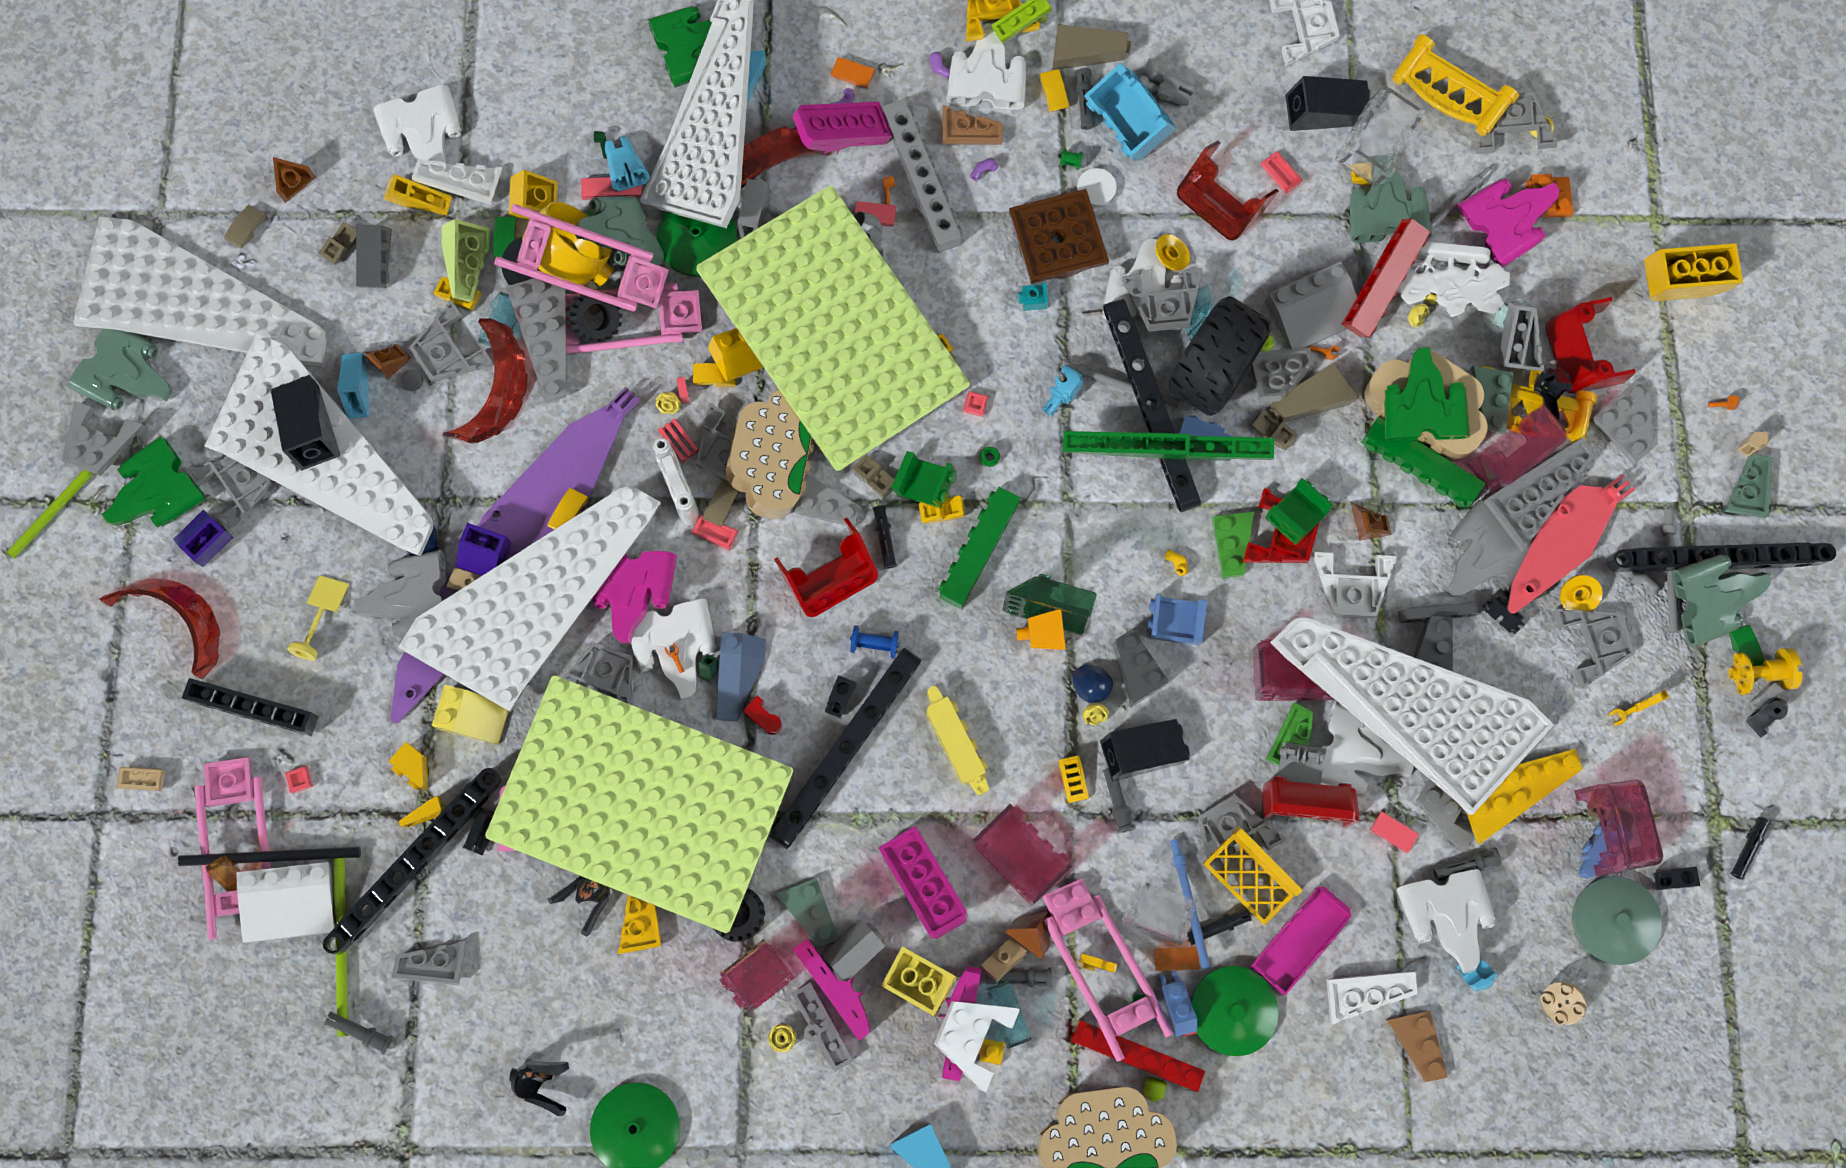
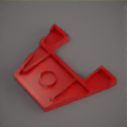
(1281, 548)

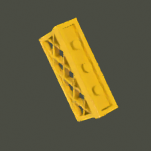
(1265, 862)

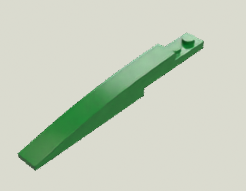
(1168, 445)

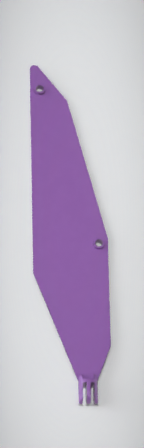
(525, 510)

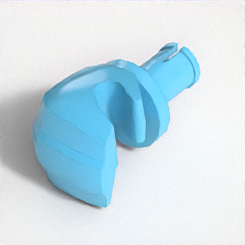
(1064, 391)
(1481, 978)

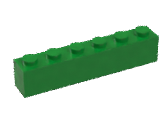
(1426, 465)
(979, 547)

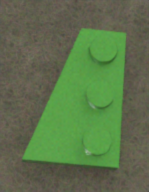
(1232, 537)
(1294, 730)

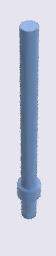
(1179, 862)

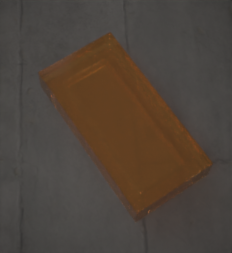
(224, 872)
(1176, 959)

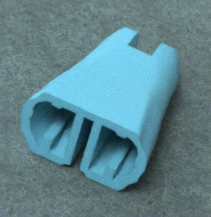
(625, 166)

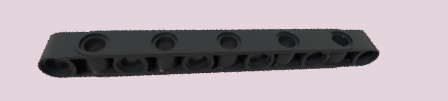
(1146, 389)
(1754, 556)
(836, 760)
(411, 862)

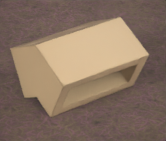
(1753, 443)

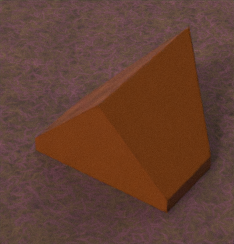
(290, 178)
(388, 360)
(1369, 523)
(1032, 932)

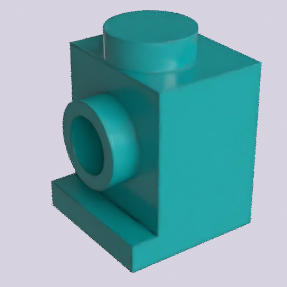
(1038, 302)

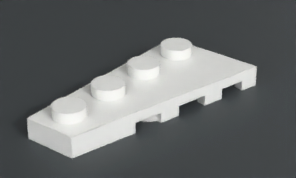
(467, 181)
(1367, 992)

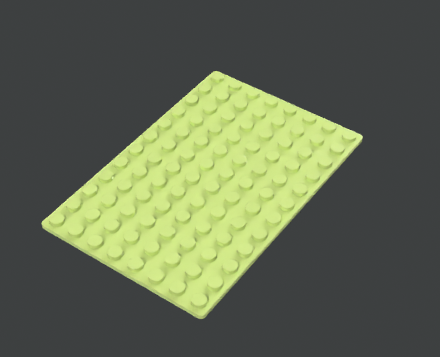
(833, 327)
(640, 803)

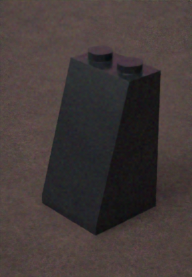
(1325, 102)
(304, 423)
(1144, 749)

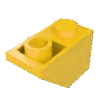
(411, 764)

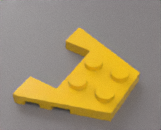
(988, 10)

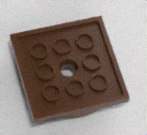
(1061, 215)

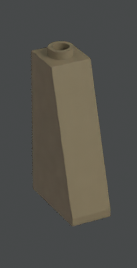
(1088, 47)
(1315, 395)

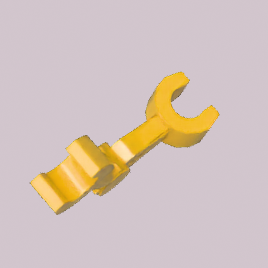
(1639, 707)

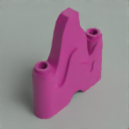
(1509, 220)
(630, 590)

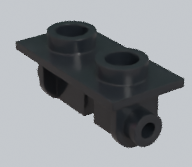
(1510, 620)
(477, 838)

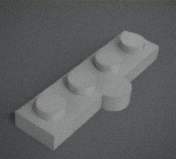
(821, 1027)

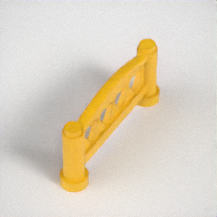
(1492, 102)
(1576, 410)

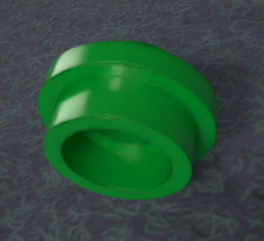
(989, 451)

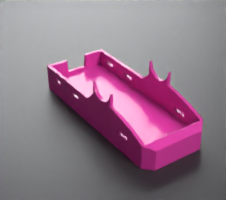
(841, 125)
(924, 883)
(1301, 939)
(970, 980)
(838, 992)

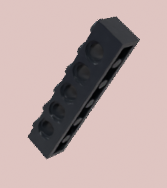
(250, 707)

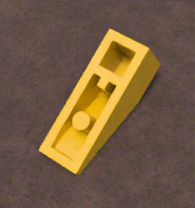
(416, 196)

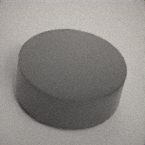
(412, 380)

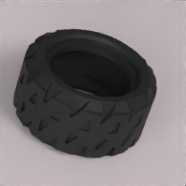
(1219, 355)

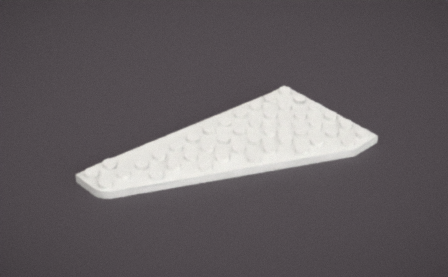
(704, 151)
(162, 291)
(352, 485)
(515, 615)
(1438, 720)

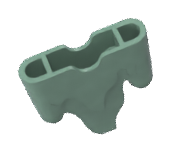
(1383, 209)
(623, 221)
(121, 366)
(1714, 597)

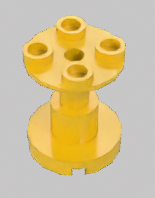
(1781, 669)

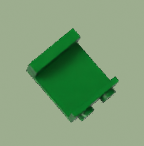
(923, 481)
(1299, 511)

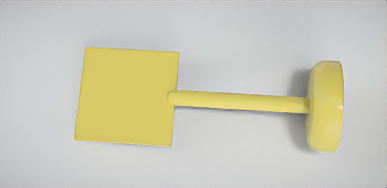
(326, 595)

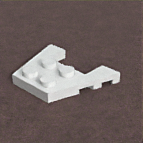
(1314, 25)
(1354, 593)
(964, 1034)

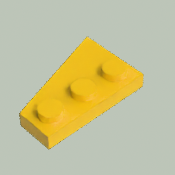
(640, 927)

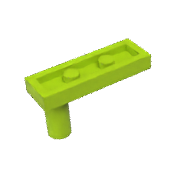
(1021, 18)

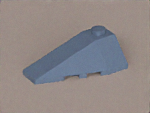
(738, 667)

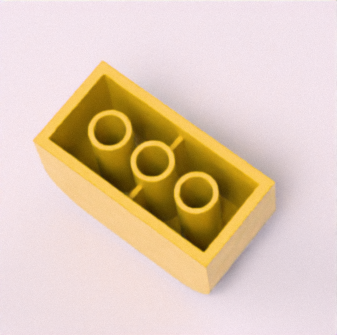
(1692, 272)

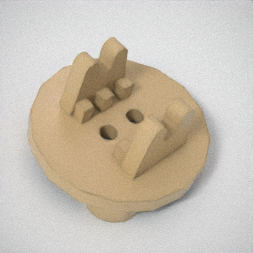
(1569, 1012)

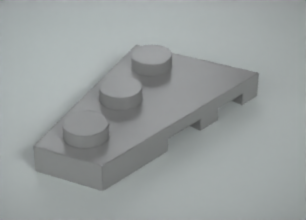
(825, 504)
(433, 965)

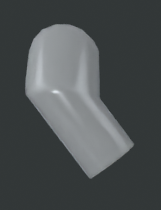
(1651, 584)

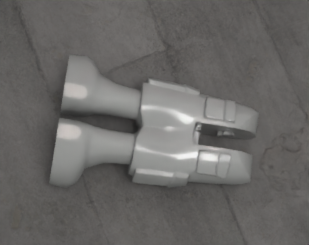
(1171, 87)

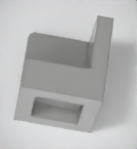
(1767, 694)

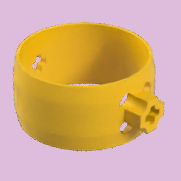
(573, 257)

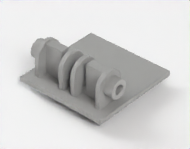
(1301, 763)

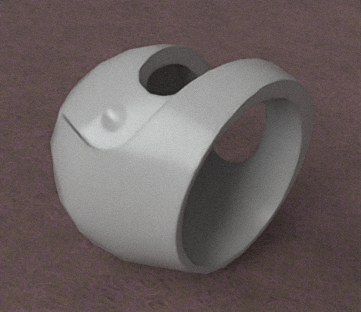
(870, 225)

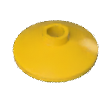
(1172, 252)
(1587, 599)

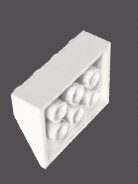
(285, 902)

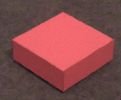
(683, 390)
(975, 403)
(299, 779)

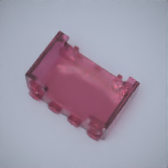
(1542, 436)
(1281, 680)
(1626, 825)
(1021, 854)
(756, 976)

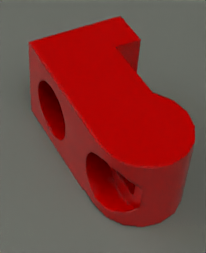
(768, 722)

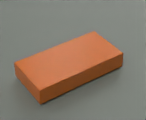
(852, 72)

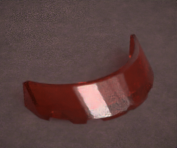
(772, 150)
(507, 388)
(193, 610)

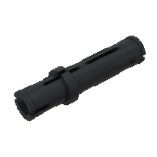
(880, 513)
(1750, 848)
(1226, 923)

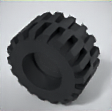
(579, 325)
(754, 923)

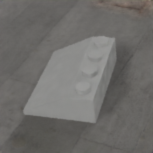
(1312, 306)

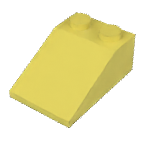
(470, 715)
(918, 981)

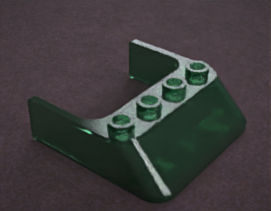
(1046, 595)

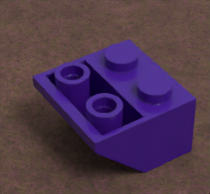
(202, 538)
(481, 549)

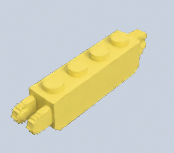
(955, 741)

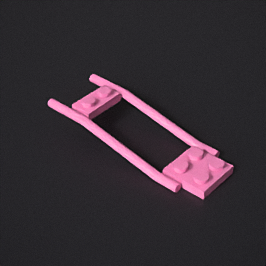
(641, 279)
(677, 312)
(227, 784)
(1074, 908)

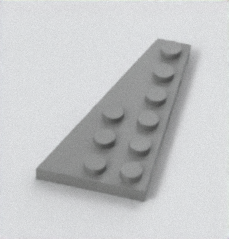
(542, 322)
(1534, 496)

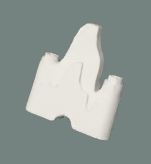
(986, 77)
(420, 122)
(1152, 277)
(676, 481)
(688, 628)
(1357, 749)
(1453, 913)

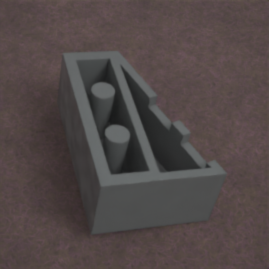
(372, 255)
(1436, 642)
(1138, 668)

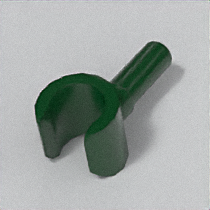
(599, 137)

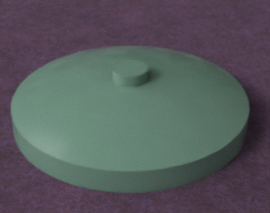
(1617, 920)

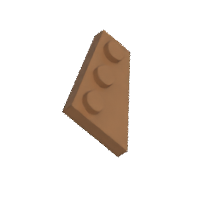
(969, 130)
(1421, 1043)

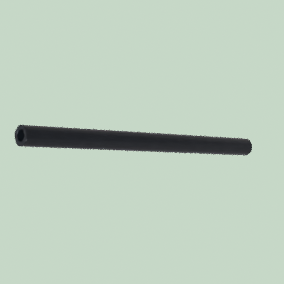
(272, 856)

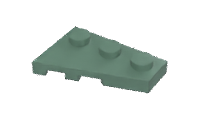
(1497, 394)
(1752, 489)
(810, 911)

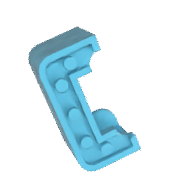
(1130, 111)

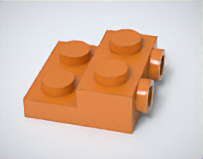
(1563, 206)

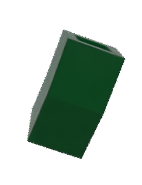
(708, 667)

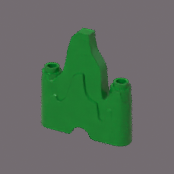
(681, 40)
(1424, 405)
(155, 489)

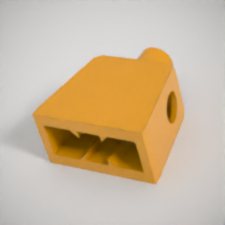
(1044, 631)

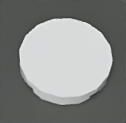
(1099, 185)

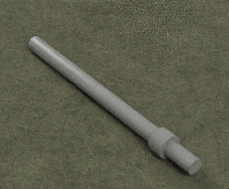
(1474, 184)
(1084, 371)
(1669, 531)

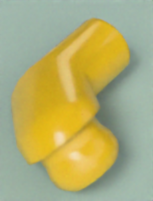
(1179, 561)

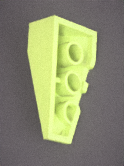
(464, 252)

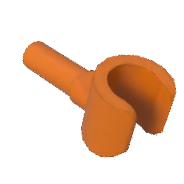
(888, 182)
(1327, 352)
(1731, 404)
(674, 656)

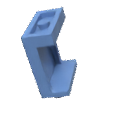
(1177, 620)

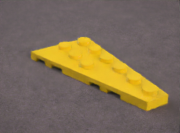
(1522, 790)

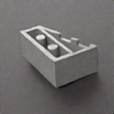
(1520, 338)

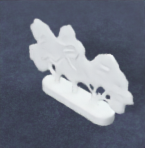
(1453, 285)

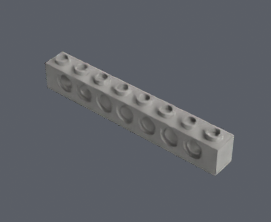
(942, 238)

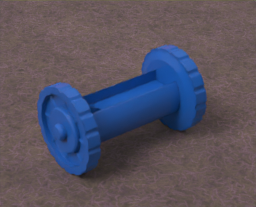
(874, 641)

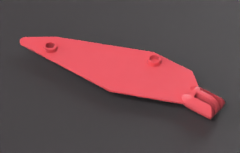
(1565, 540)

